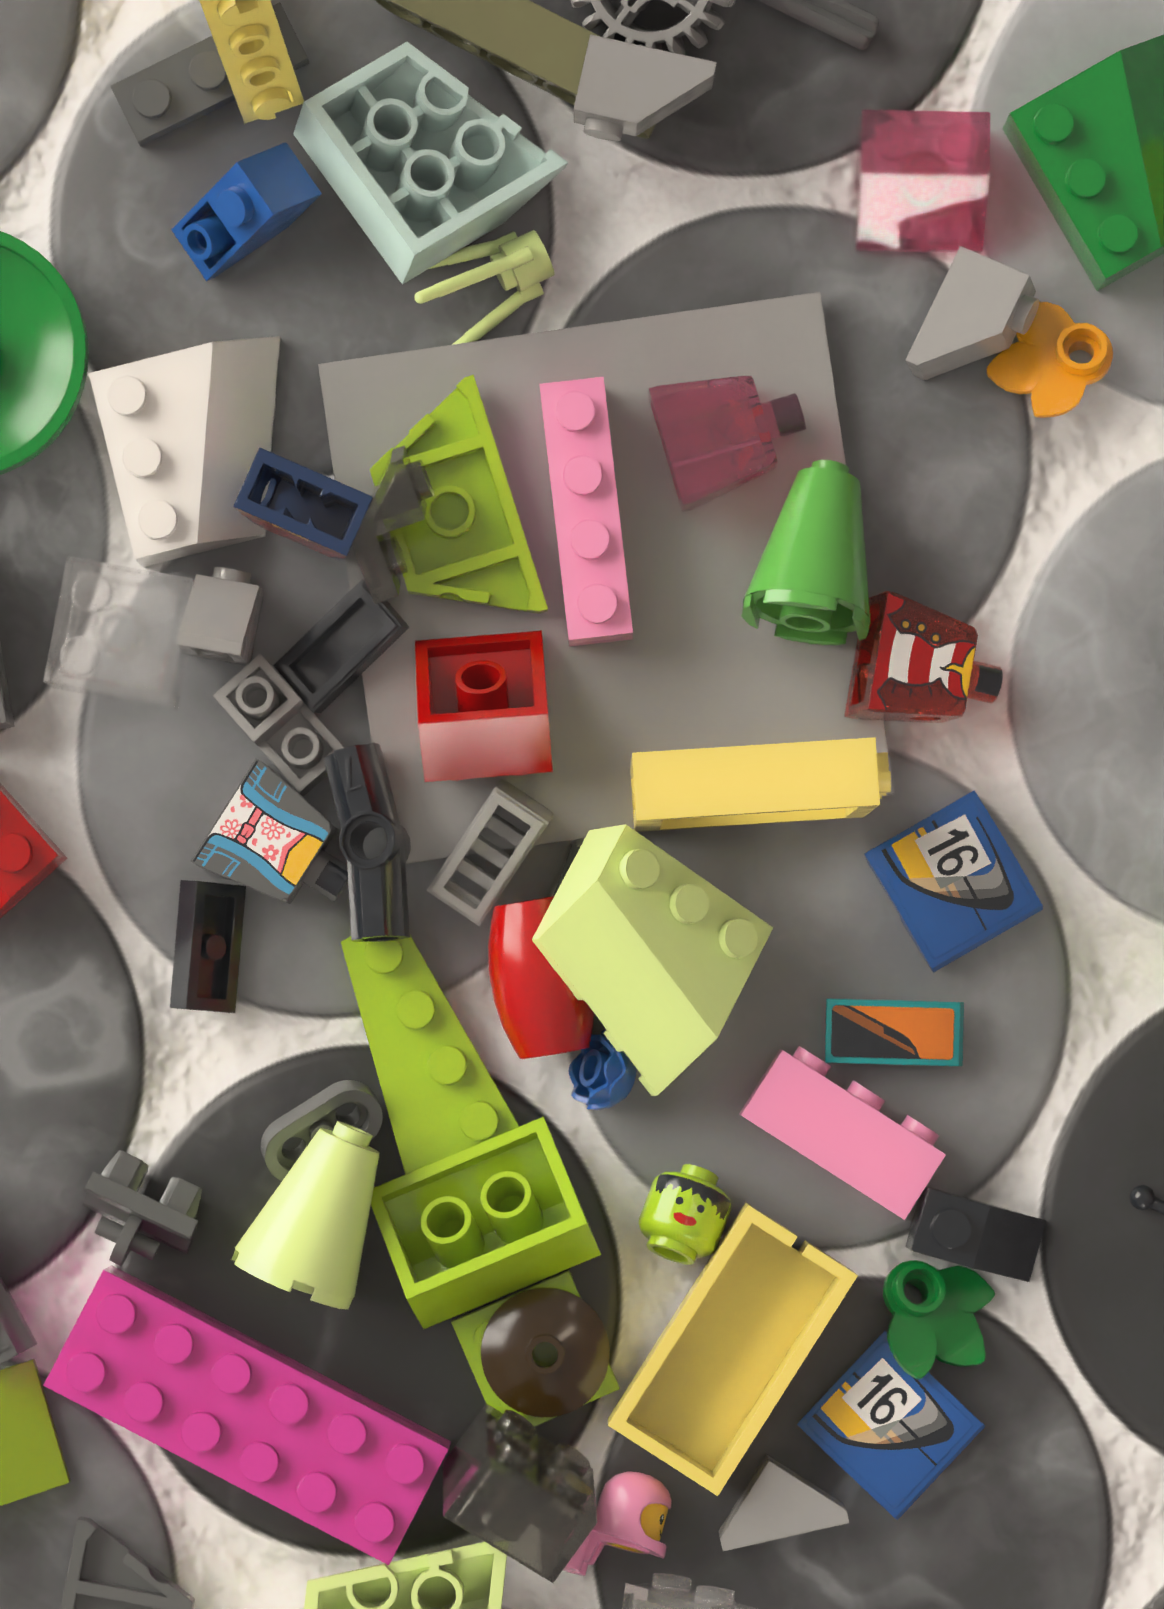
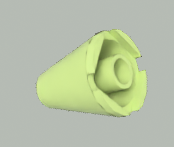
(316, 1220)

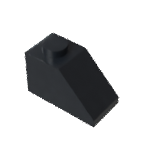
(975, 1234)

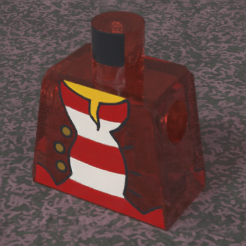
(917, 665)

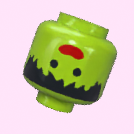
(684, 1214)

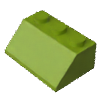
(483, 1223)

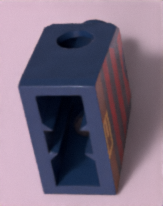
(302, 505)

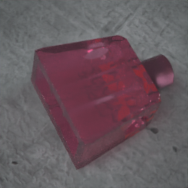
(719, 434)

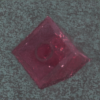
(922, 180)

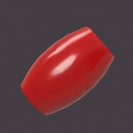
(528, 993)

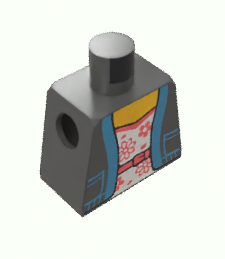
(272, 840)

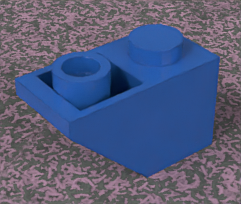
(246, 209)

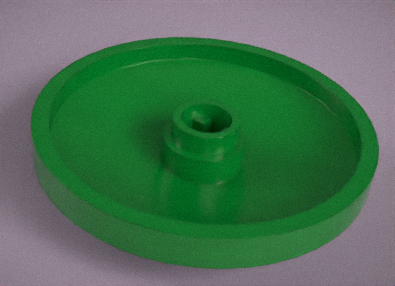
(40, 353)

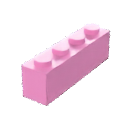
(586, 511)

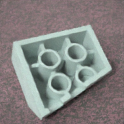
(420, 158)

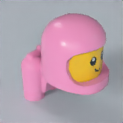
(628, 1518)

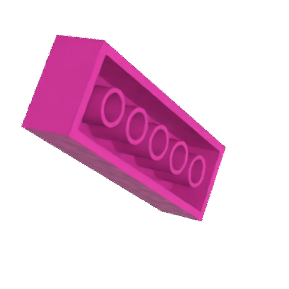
(247, 1413)

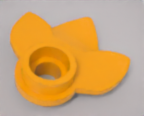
(1042, 361)

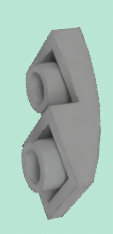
(279, 723)

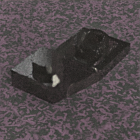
(395, 504)

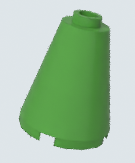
(814, 562)

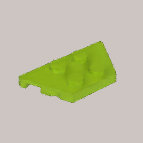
(471, 531)

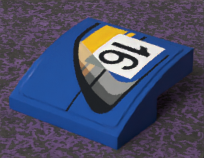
(953, 881)
(890, 1428)

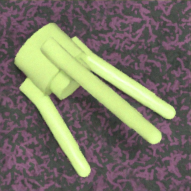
(516, 263)

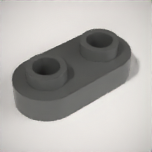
(315, 1114)

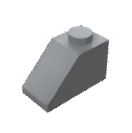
(635, 87)
(972, 315)
(222, 617)

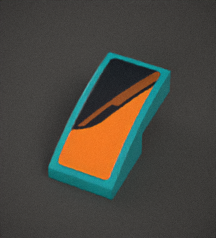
(894, 1032)

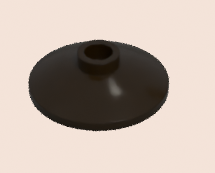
(553, 1318)

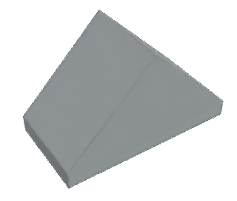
(778, 1506)

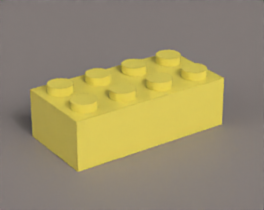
(731, 1349)

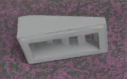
(522, 807)

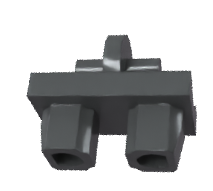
(117, 1197)

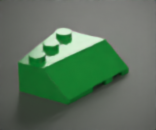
(1101, 159)

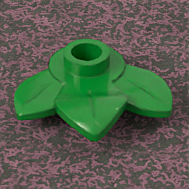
(941, 1323)

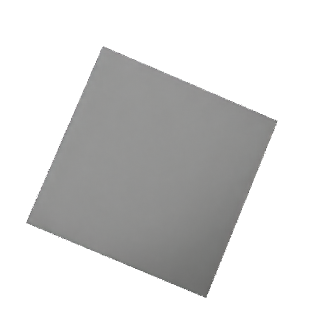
(693, 661)

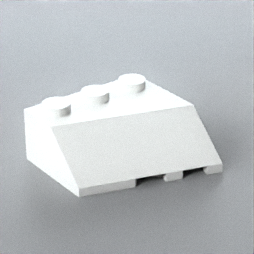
(184, 441)

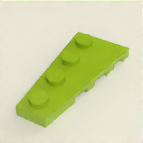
(423, 1057)

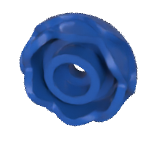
(601, 1074)

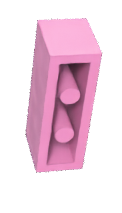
(844, 1131)

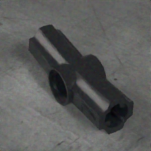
(364, 803)

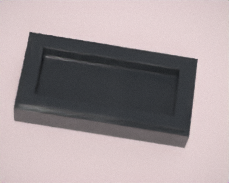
(340, 647)

